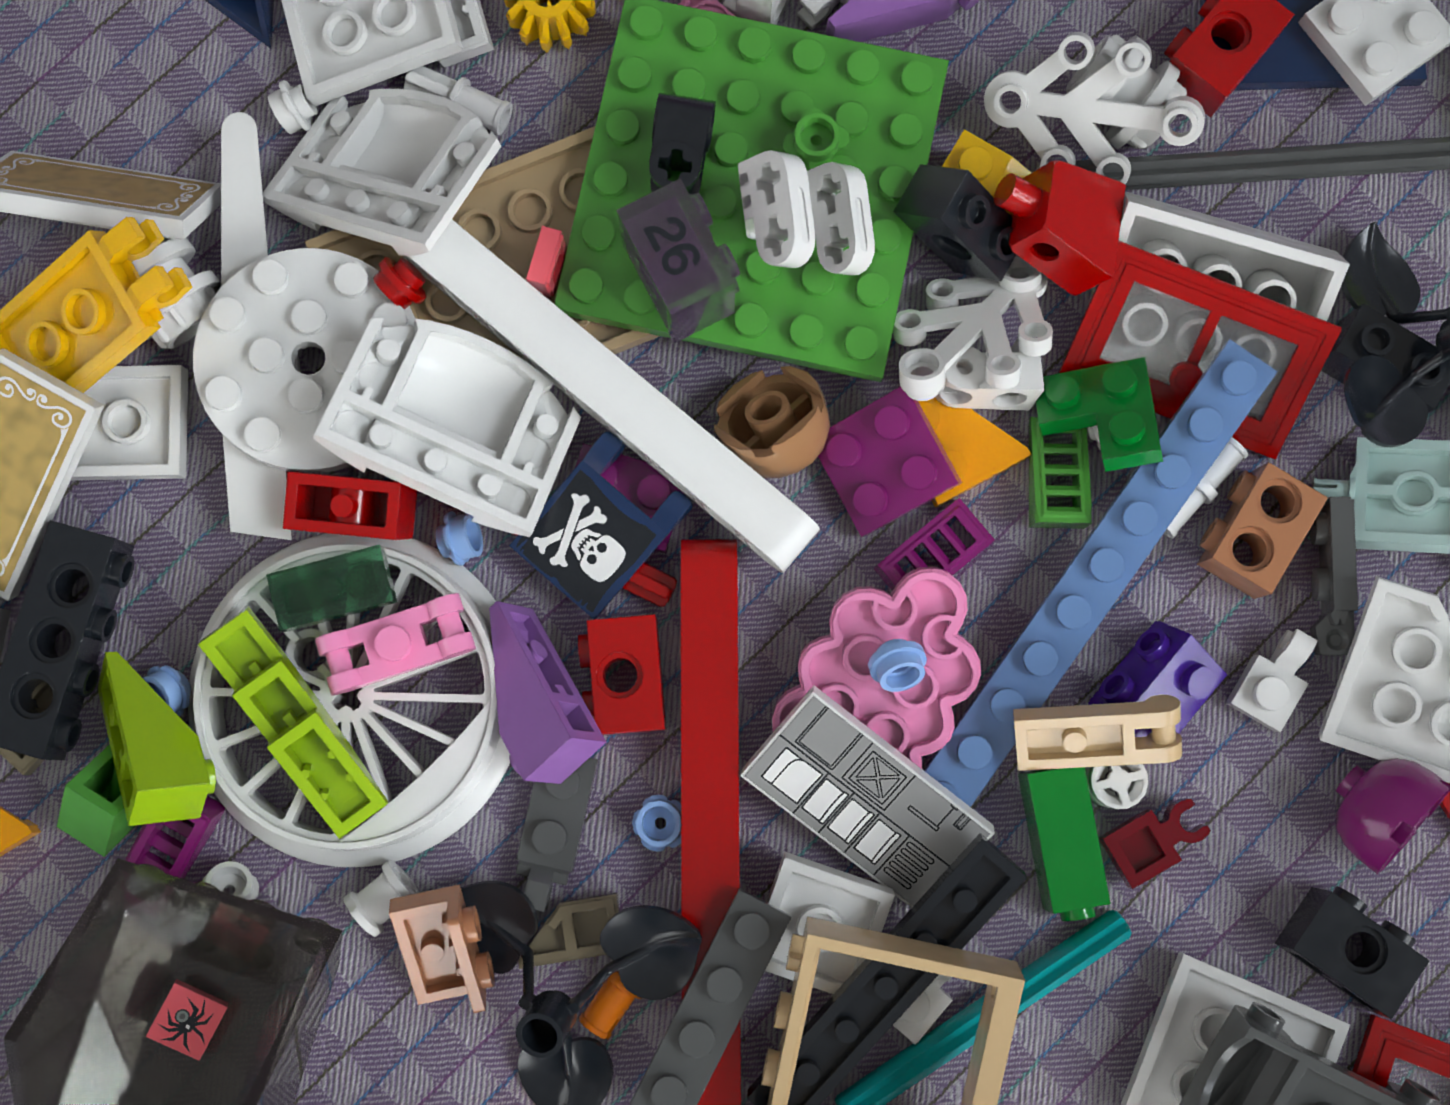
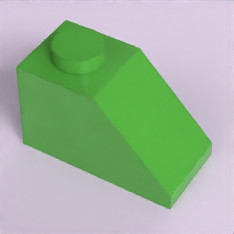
(94, 806)

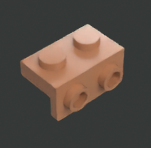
(441, 946)

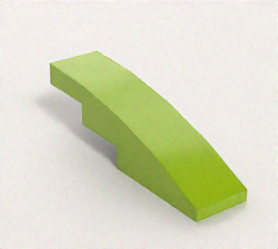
(293, 722)

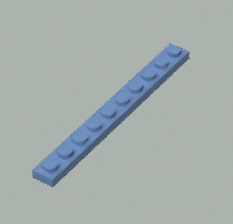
(1101, 570)

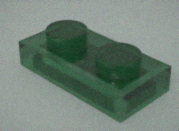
(331, 588)

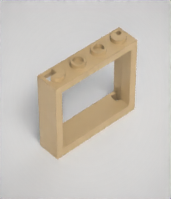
(996, 1020)

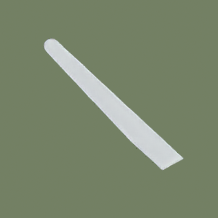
(253, 489)

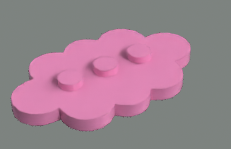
(922, 608)

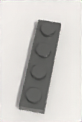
(713, 1003)

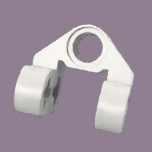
(801, 206)

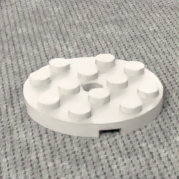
(251, 345)

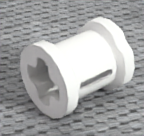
(372, 903)

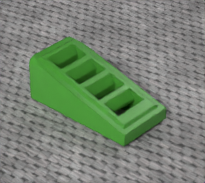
(1044, 516)

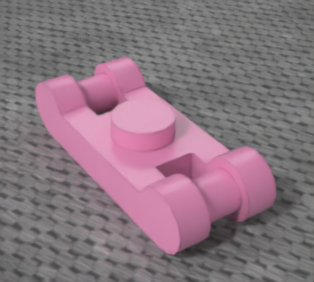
(395, 644)

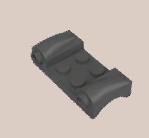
(1261, 1065)

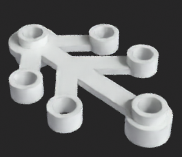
(1083, 109)
(924, 368)

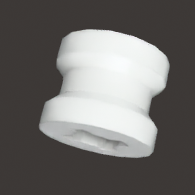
(1127, 780)

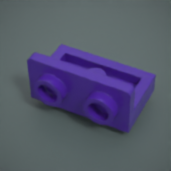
(1163, 664)

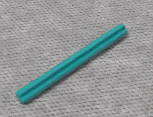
(960, 1030)

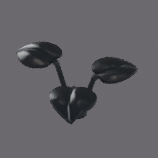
(1373, 386)
(649, 949)

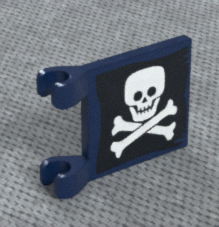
(593, 535)

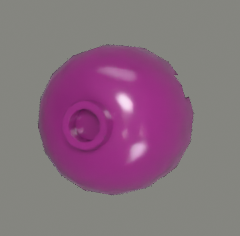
(1386, 808)

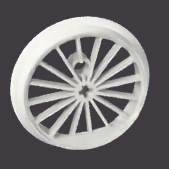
(439, 798)

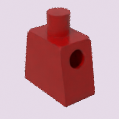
(1065, 223)

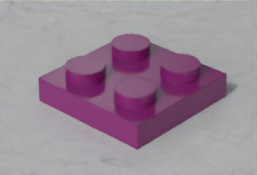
(886, 461)

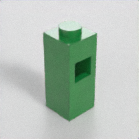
(1064, 842)

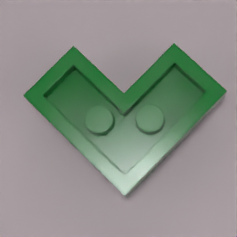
(1113, 399)

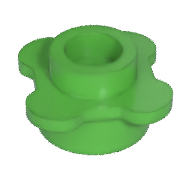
(816, 124)

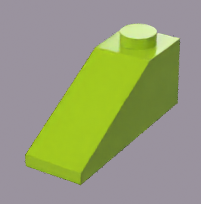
(152, 749)

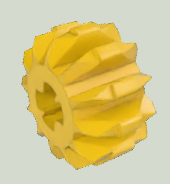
(551, 21)

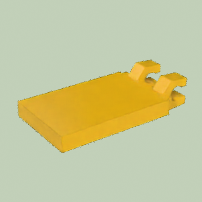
(92, 305)

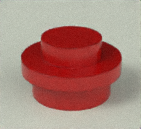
(400, 282)

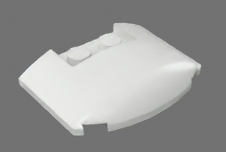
(385, 168)
(451, 421)

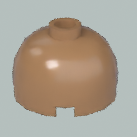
(774, 421)

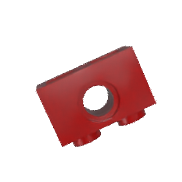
(1212, 72)
(349, 506)
(629, 640)

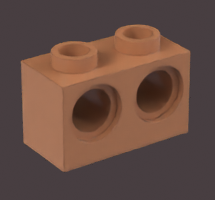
(1271, 539)

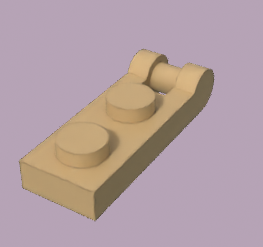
(1098, 734)

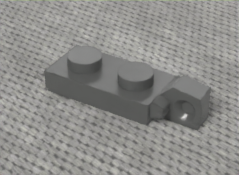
(1336, 578)
(554, 832)

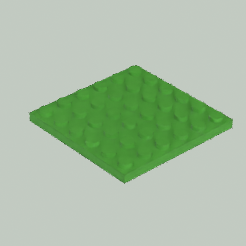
(761, 87)

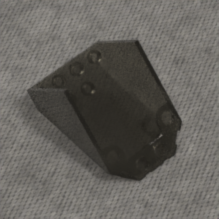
(142, 930)

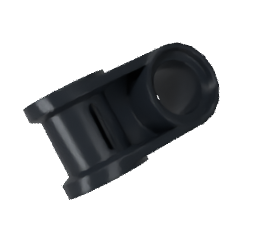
(680, 140)

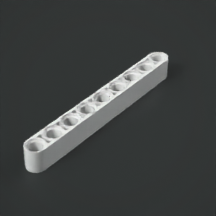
(617, 397)

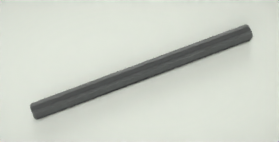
(1281, 163)

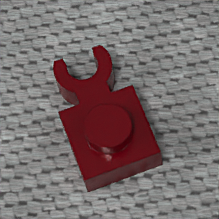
(1146, 846)

